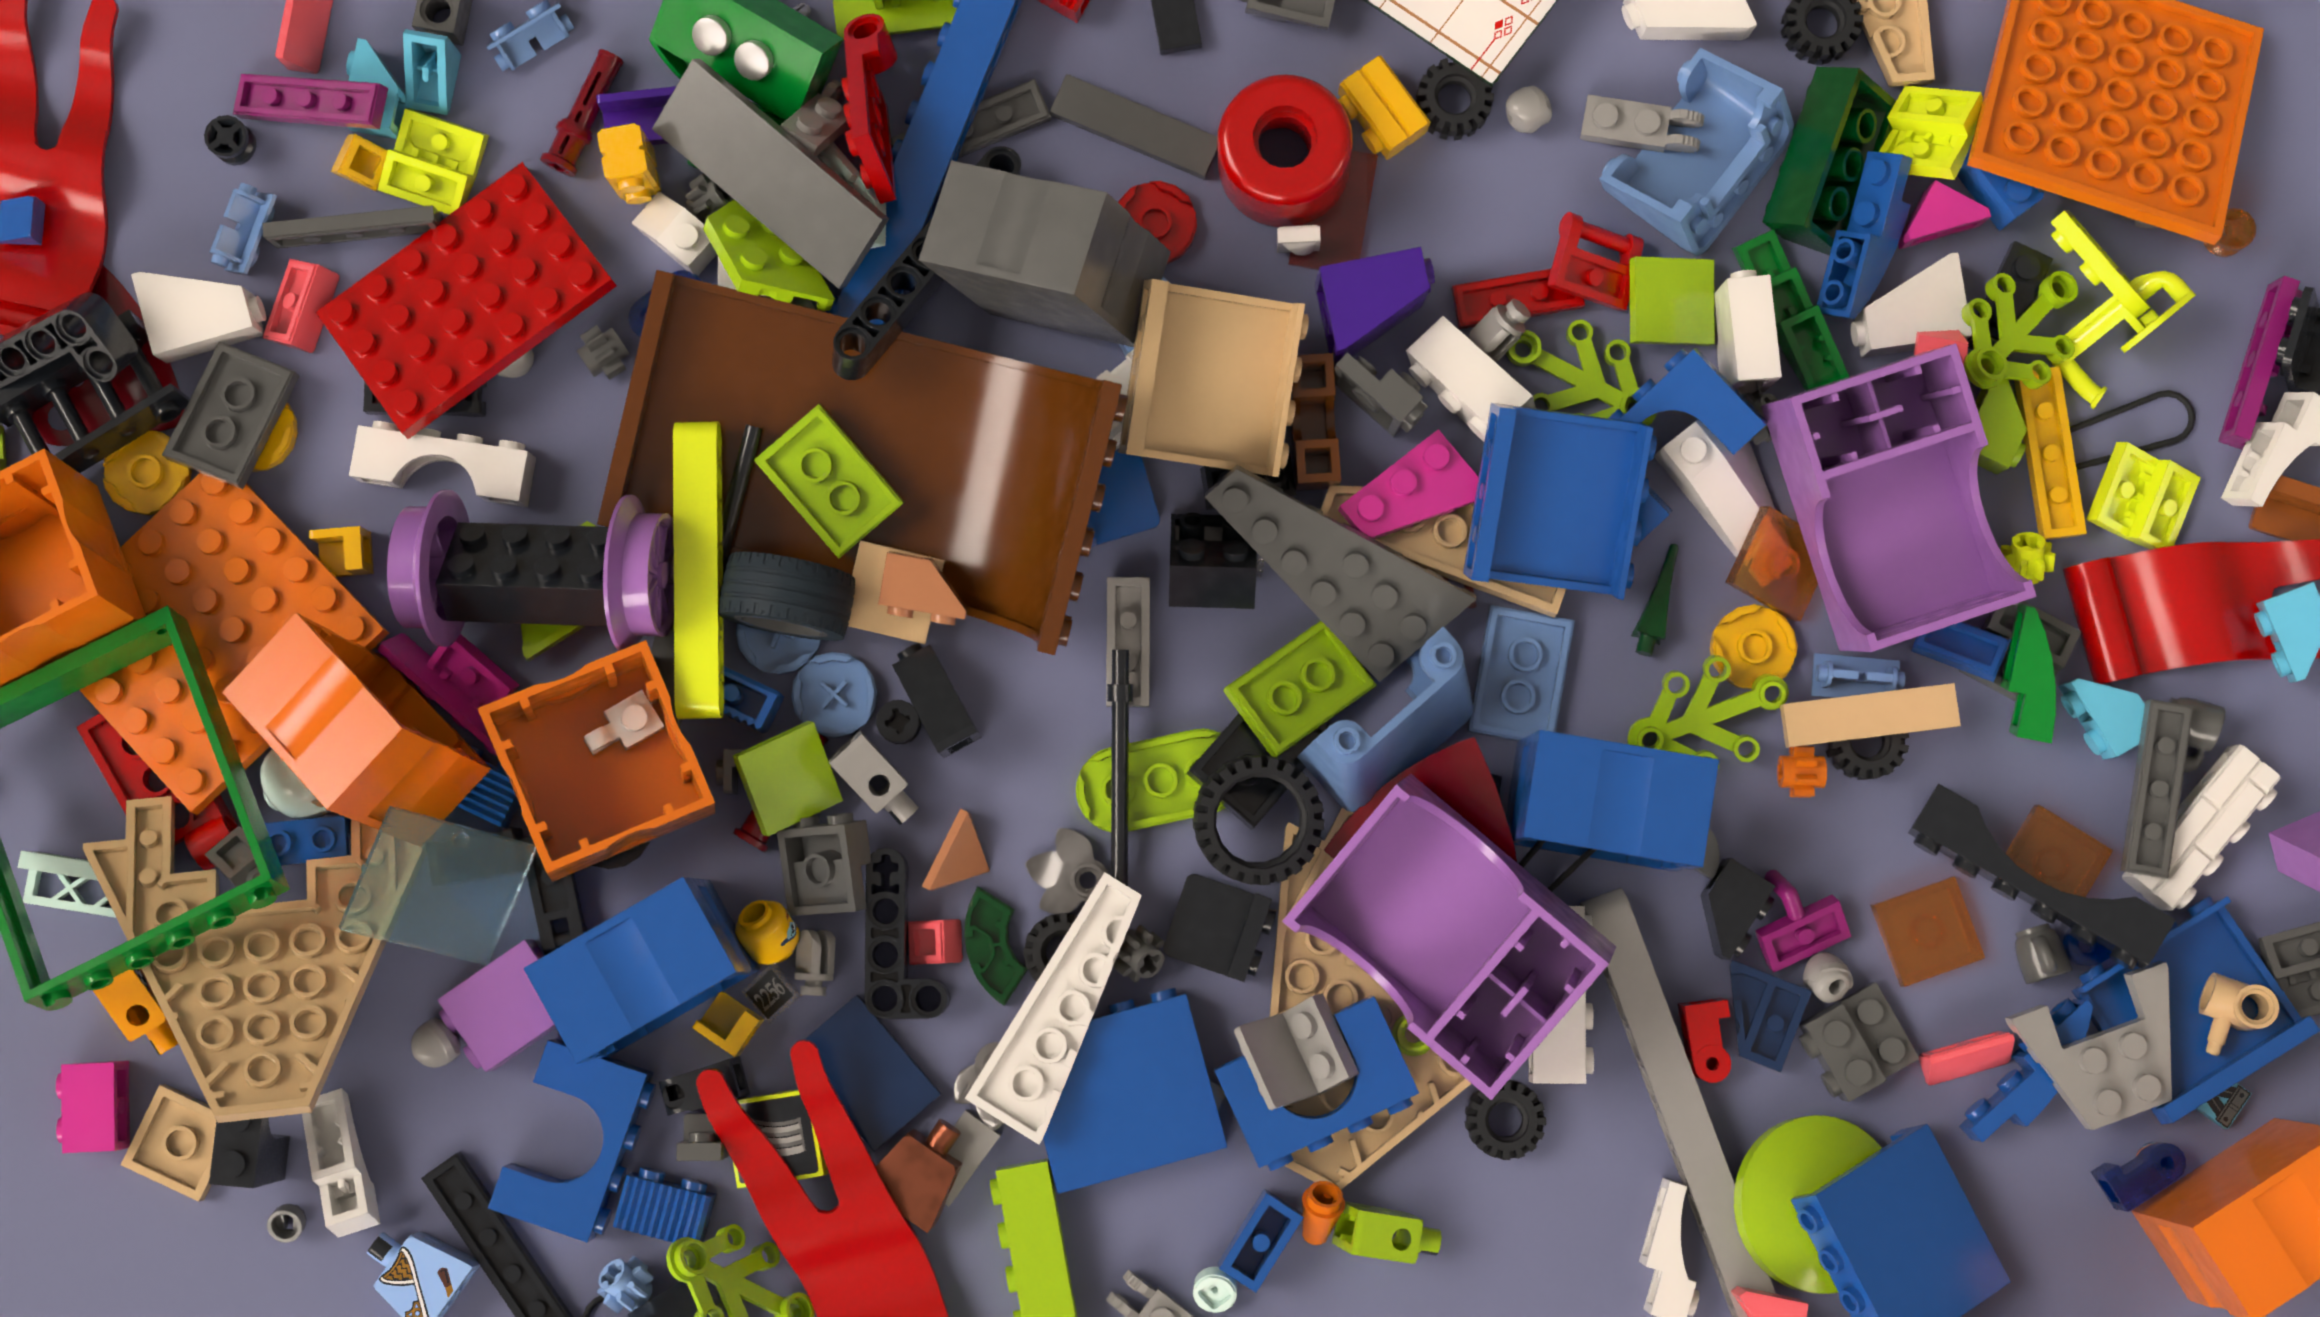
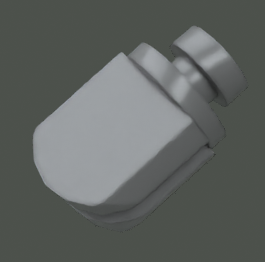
(1500, 329)
(815, 961)

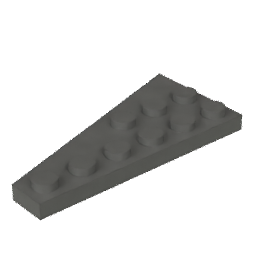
(1351, 582)

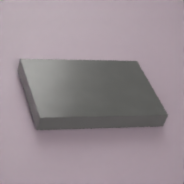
(231, 415)

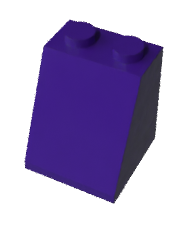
(1369, 297)

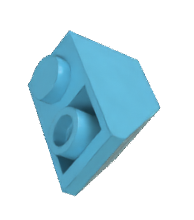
(367, 66)
(2294, 628)
(2106, 713)

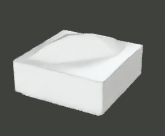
(1298, 239)

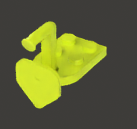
(2127, 302)

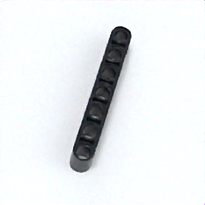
(897, 308)

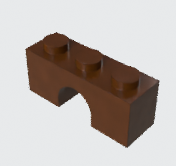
(1313, 427)

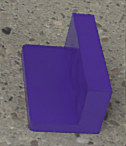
(635, 107)

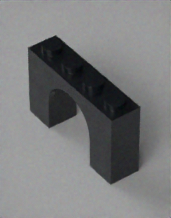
(248, 1154)

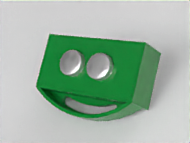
(753, 44)

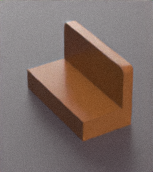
(2289, 511)

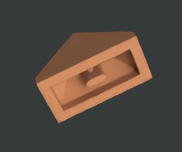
(959, 855)

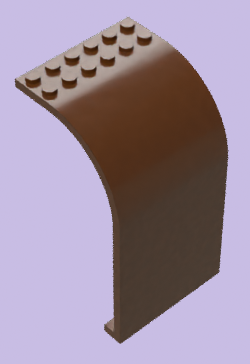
(978, 445)

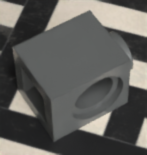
(453, 27)

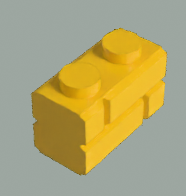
(1382, 108)
(629, 163)

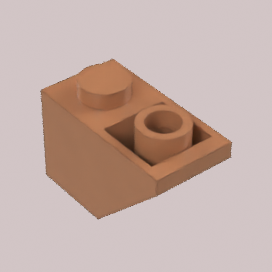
(919, 585)

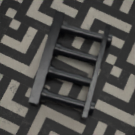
(53, 384)

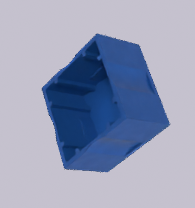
(1611, 798)
(640, 969)

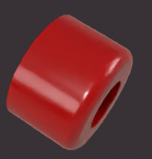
(1290, 193)

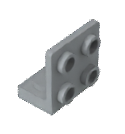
(1296, 1053)

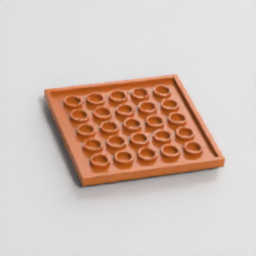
(2121, 107)
(237, 581)

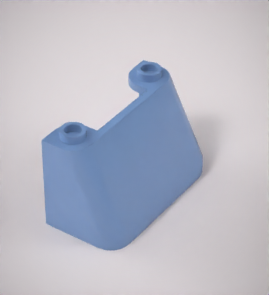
(1741, 138)
(1358, 765)

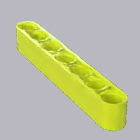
(698, 570)

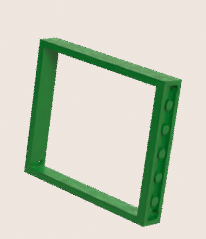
(66, 677)

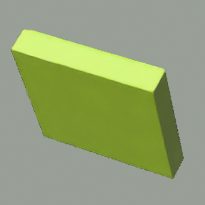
(1672, 301)
(787, 778)

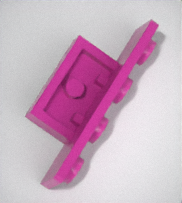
(454, 677)

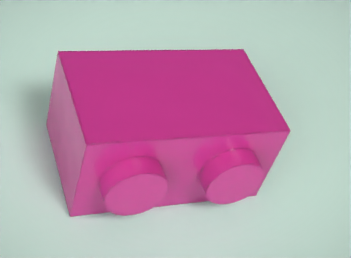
(93, 1106)

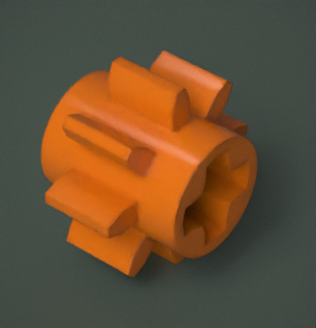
(1801, 771)

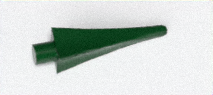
(1653, 621)

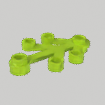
(2054, 292)
(1587, 383)
(1700, 717)
(730, 1279)

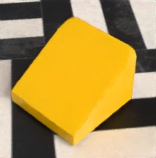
(360, 162)

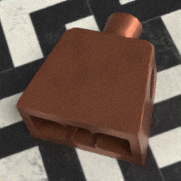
(922, 1173)

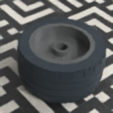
(787, 596)

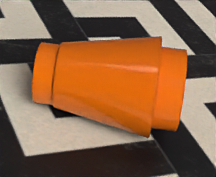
(1321, 1210)

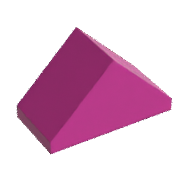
(1941, 214)

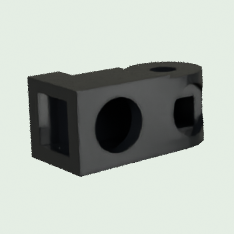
(682, 1093)

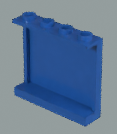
(1559, 500)
(2193, 951)
(1133, 1096)
(1902, 1234)

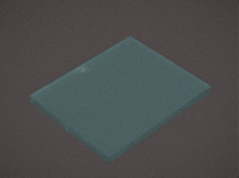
(437, 886)

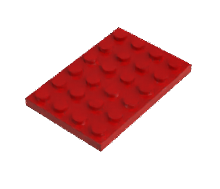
(465, 300)

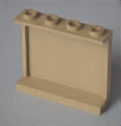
(1213, 378)

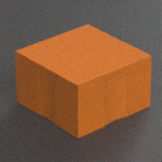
(57, 566)
(353, 727)
(601, 803)
(2244, 1222)

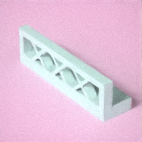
(62, 866)

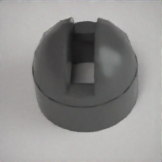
(279, 1219)

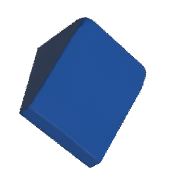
(22, 221)

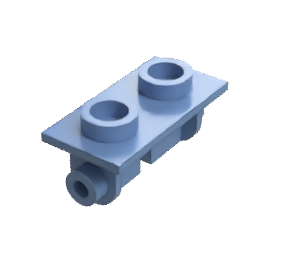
(514, 41)
(239, 248)
(1850, 675)

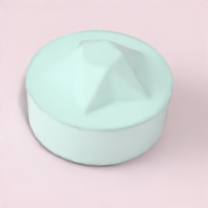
(1214, 1290)

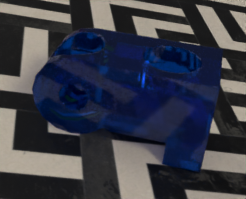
(2142, 1177)

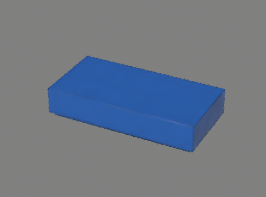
(1964, 648)

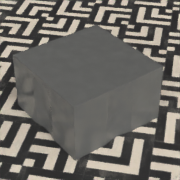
(1042, 252)

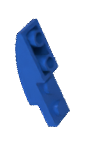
(1874, 230)
(2028, 1091)

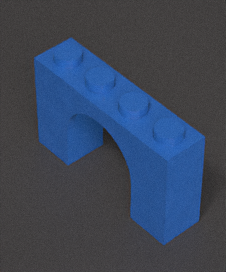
(1699, 390)
(1380, 1085)
(579, 1204)

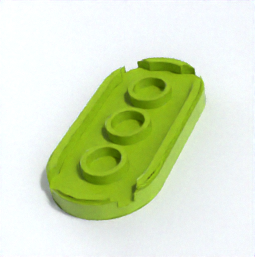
(1157, 780)

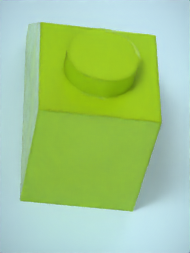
(2002, 428)

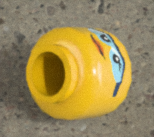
(767, 932)

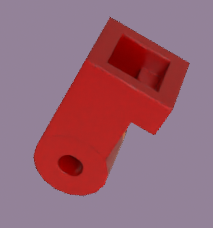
(1703, 1038)

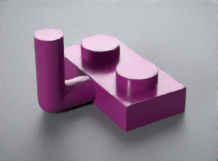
(1803, 929)

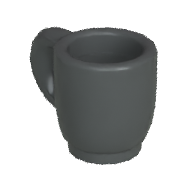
(2204, 730)
(2041, 954)

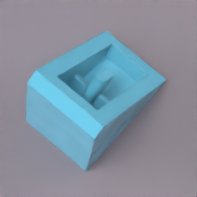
(430, 71)

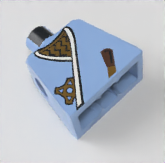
(421, 1274)

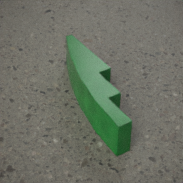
(1799, 324)

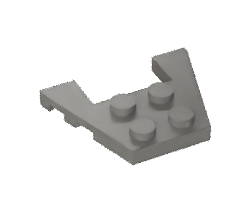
(2114, 1069)

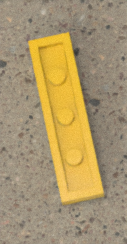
(2051, 459)

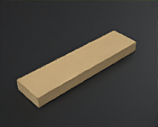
(1870, 715)

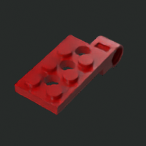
(868, 53)
(130, 781)

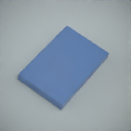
(1520, 673)

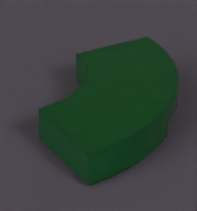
(989, 946)

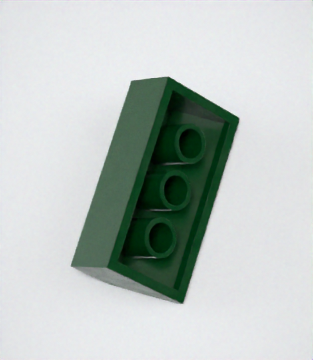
(1826, 156)

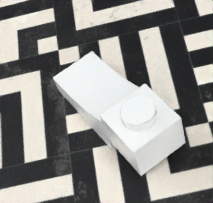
(2274, 448)
(339, 1166)
(1670, 1288)

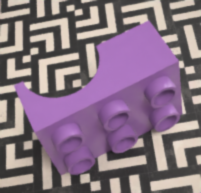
(1893, 500)
(1453, 934)

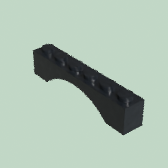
(2122, 925)

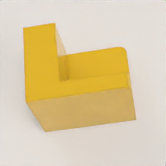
(345, 550)
(729, 1024)

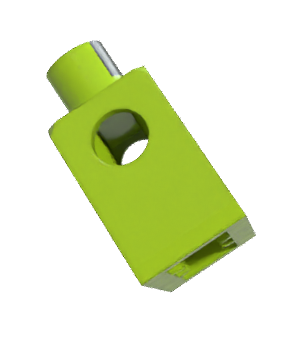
(1370, 1229)

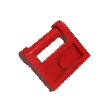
(1590, 274)

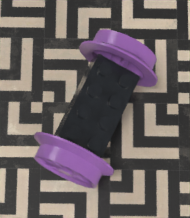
(530, 573)

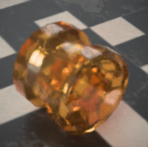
(2239, 233)

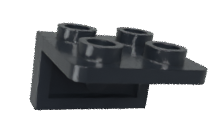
(2302, 349)
(1219, 927)

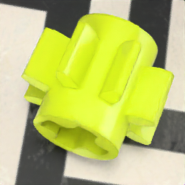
(2030, 555)

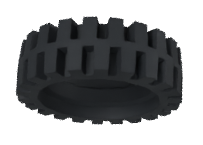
(1310, 822)

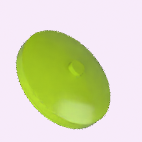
(1789, 1163)

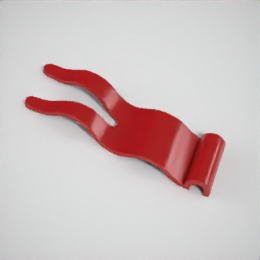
(62, 177)
(2182, 603)
(850, 1258)

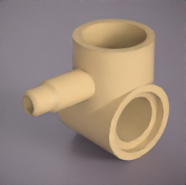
(2223, 1002)

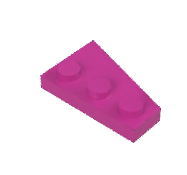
(1415, 488)

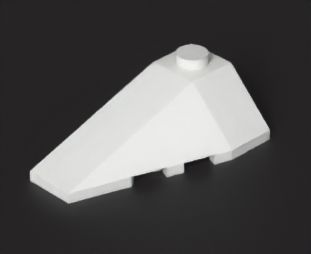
(1718, 484)

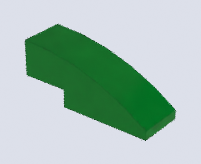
(2031, 676)

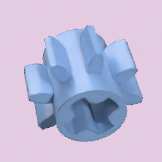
(625, 1284)

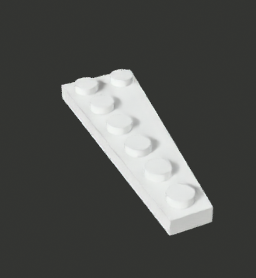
(1044, 1038)

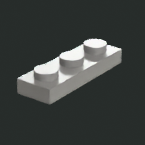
(1130, 630)

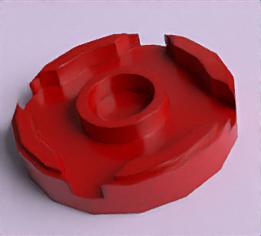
(1164, 213)

